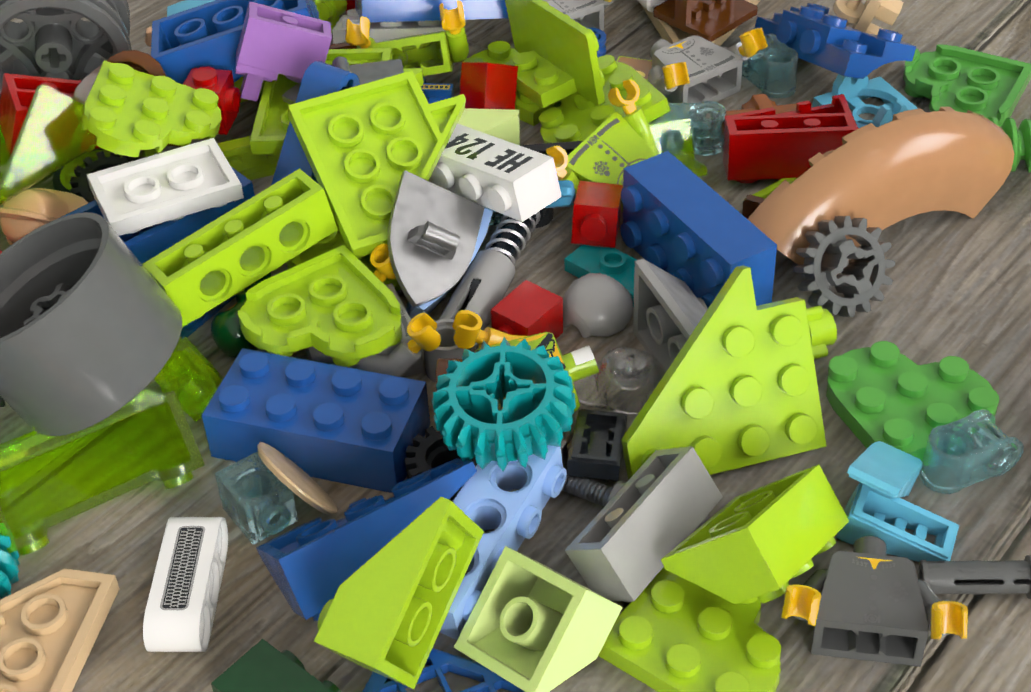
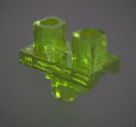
(190, 378)

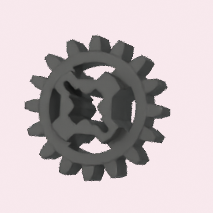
(829, 256)

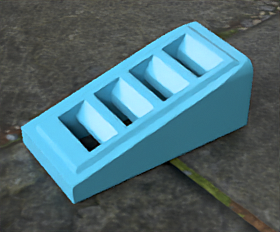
(873, 512)

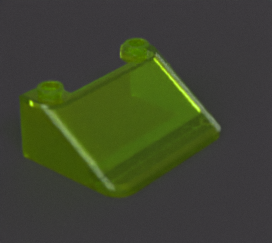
(45, 143)
(68, 474)

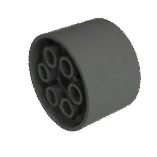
(79, 325)

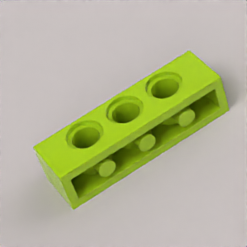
(243, 245)

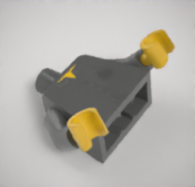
(872, 607)

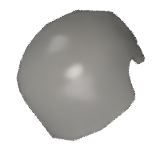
(597, 305)

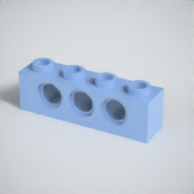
(511, 514)

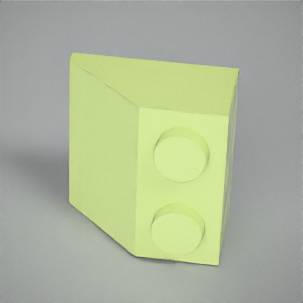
(535, 624)

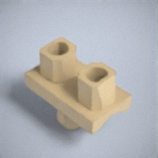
(862, 15)

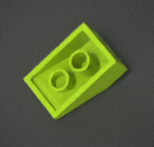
(401, 596)

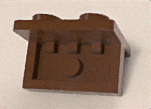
(705, 17)

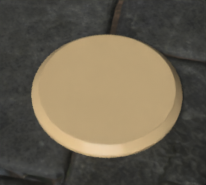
(296, 479)

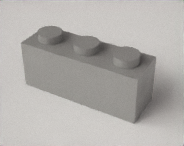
(643, 523)

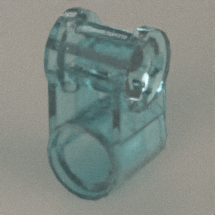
(773, 68)
(700, 127)
(968, 453)

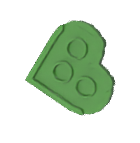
(967, 81)
(900, 402)

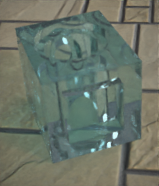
(255, 498)

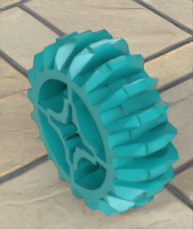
(532, 416)

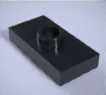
(597, 445)

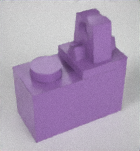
(278, 43)

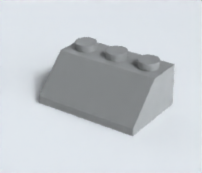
(663, 311)

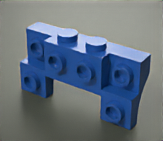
(832, 44)

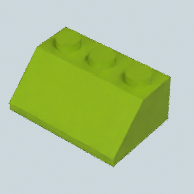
(761, 539)

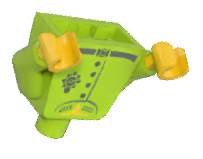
(430, 51)
(612, 146)

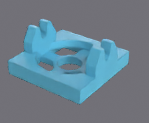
(860, 89)

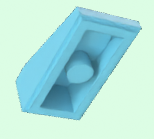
(886, 469)

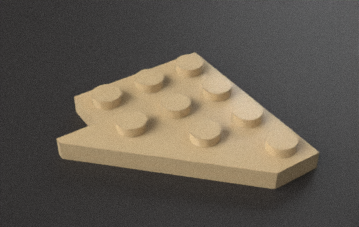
(52, 630)

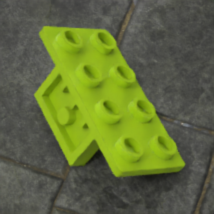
(554, 54)

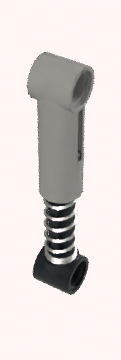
(484, 282)

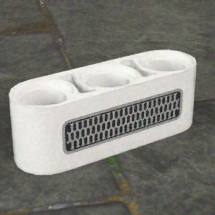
(186, 585)

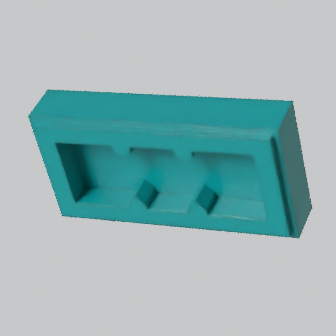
(602, 260)

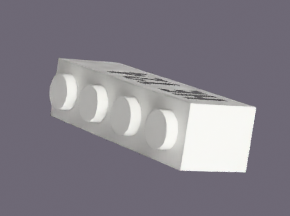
(497, 173)

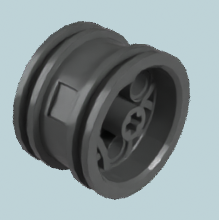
(57, 41)

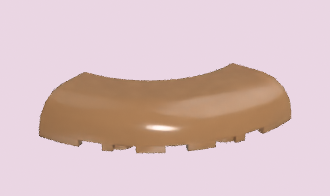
(892, 174)

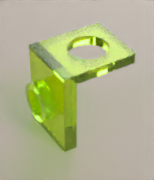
(686, 152)

